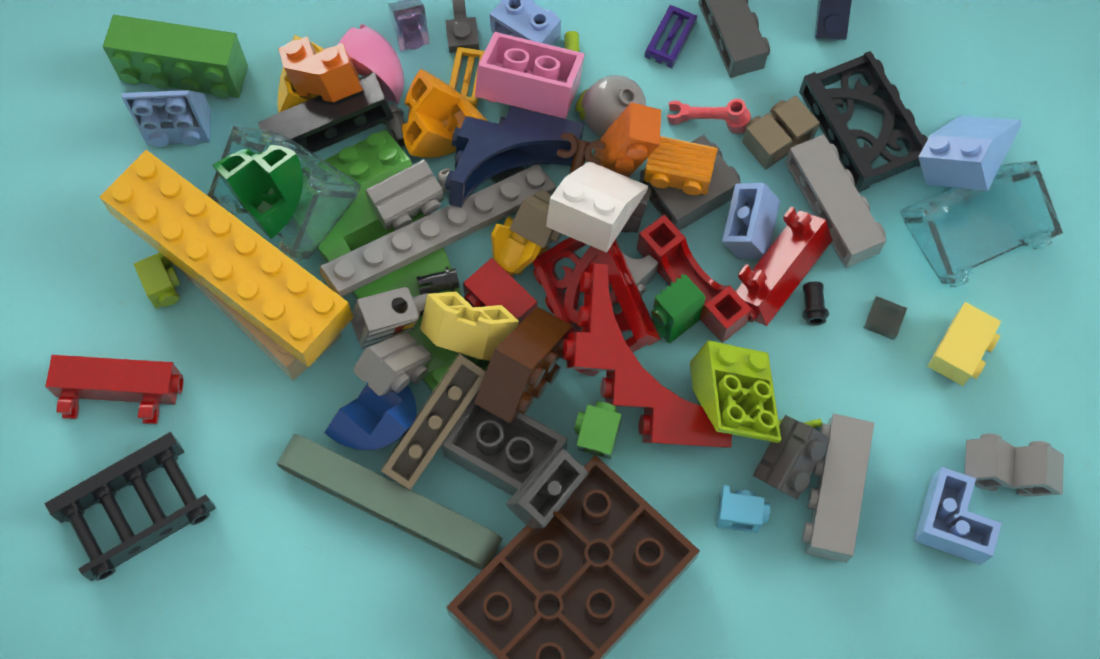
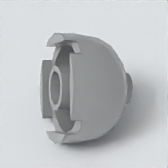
(608, 99)

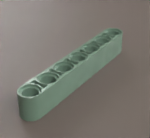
(390, 502)

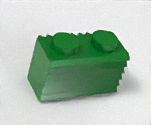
(677, 308)

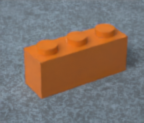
(630, 139)

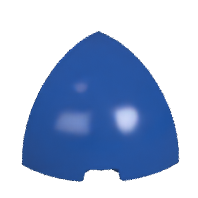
(373, 420)

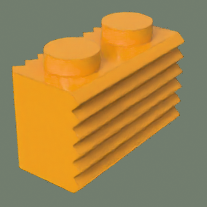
(681, 166)

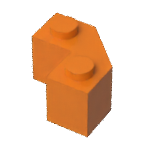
(322, 74)

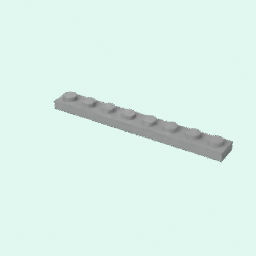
(433, 232)

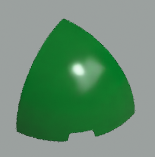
(264, 184)

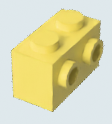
(965, 344)

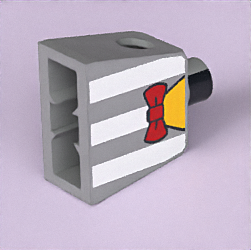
(386, 315)

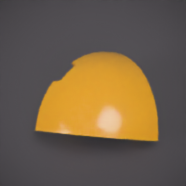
(433, 116)

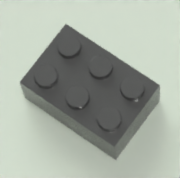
(498, 449)

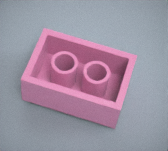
(529, 75)

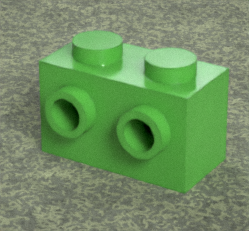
(598, 429)

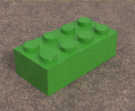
(176, 56)

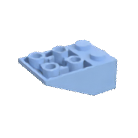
(170, 116)

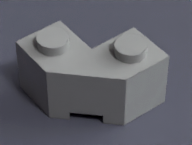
(1029, 469)

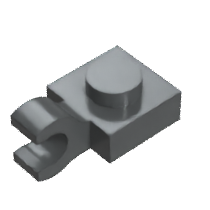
(461, 30)

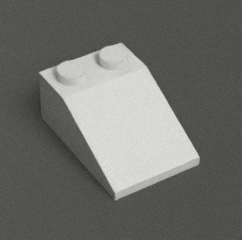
(594, 205)

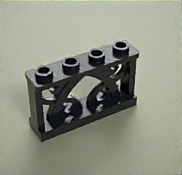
(879, 96)

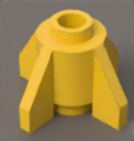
(513, 250)

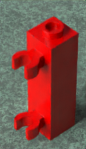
(783, 265)
(113, 380)

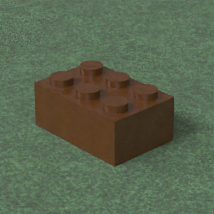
(523, 365)

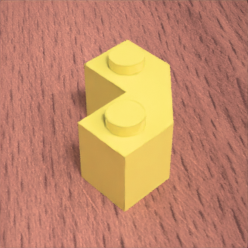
(465, 329)

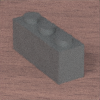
(736, 35)

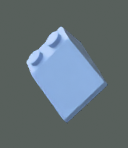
(967, 152)

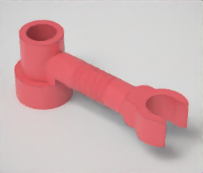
(735, 114)

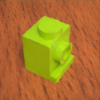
(158, 280)

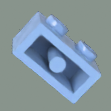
(526, 21)
(751, 220)

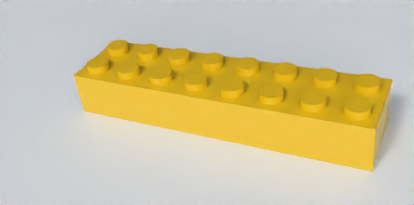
(227, 258)

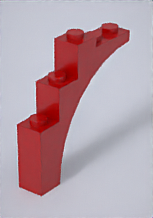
(627, 384)

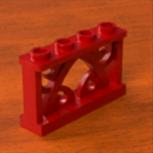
(564, 305)

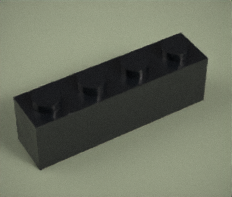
(324, 123)

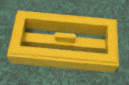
(471, 53)

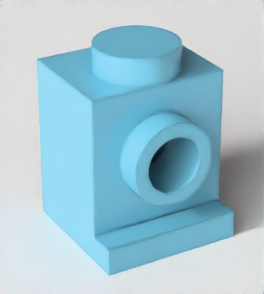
(741, 510)

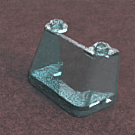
(323, 199)
(974, 226)

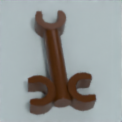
(581, 150)

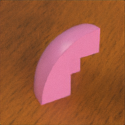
(373, 53)

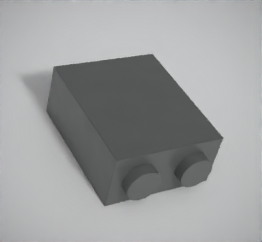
(685, 208)

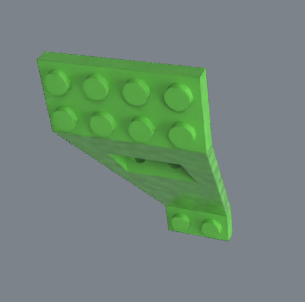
(370, 164)

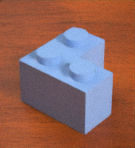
(949, 525)

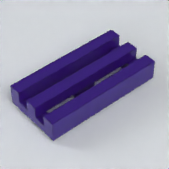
(661, 55)

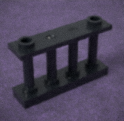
(102, 490)

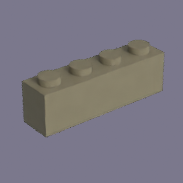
(434, 421)

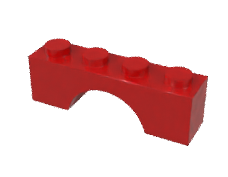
(723, 308)

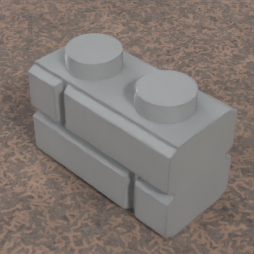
(405, 196)
(393, 364)

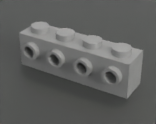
(835, 198)
(838, 489)

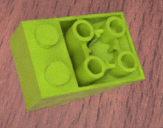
(736, 390)

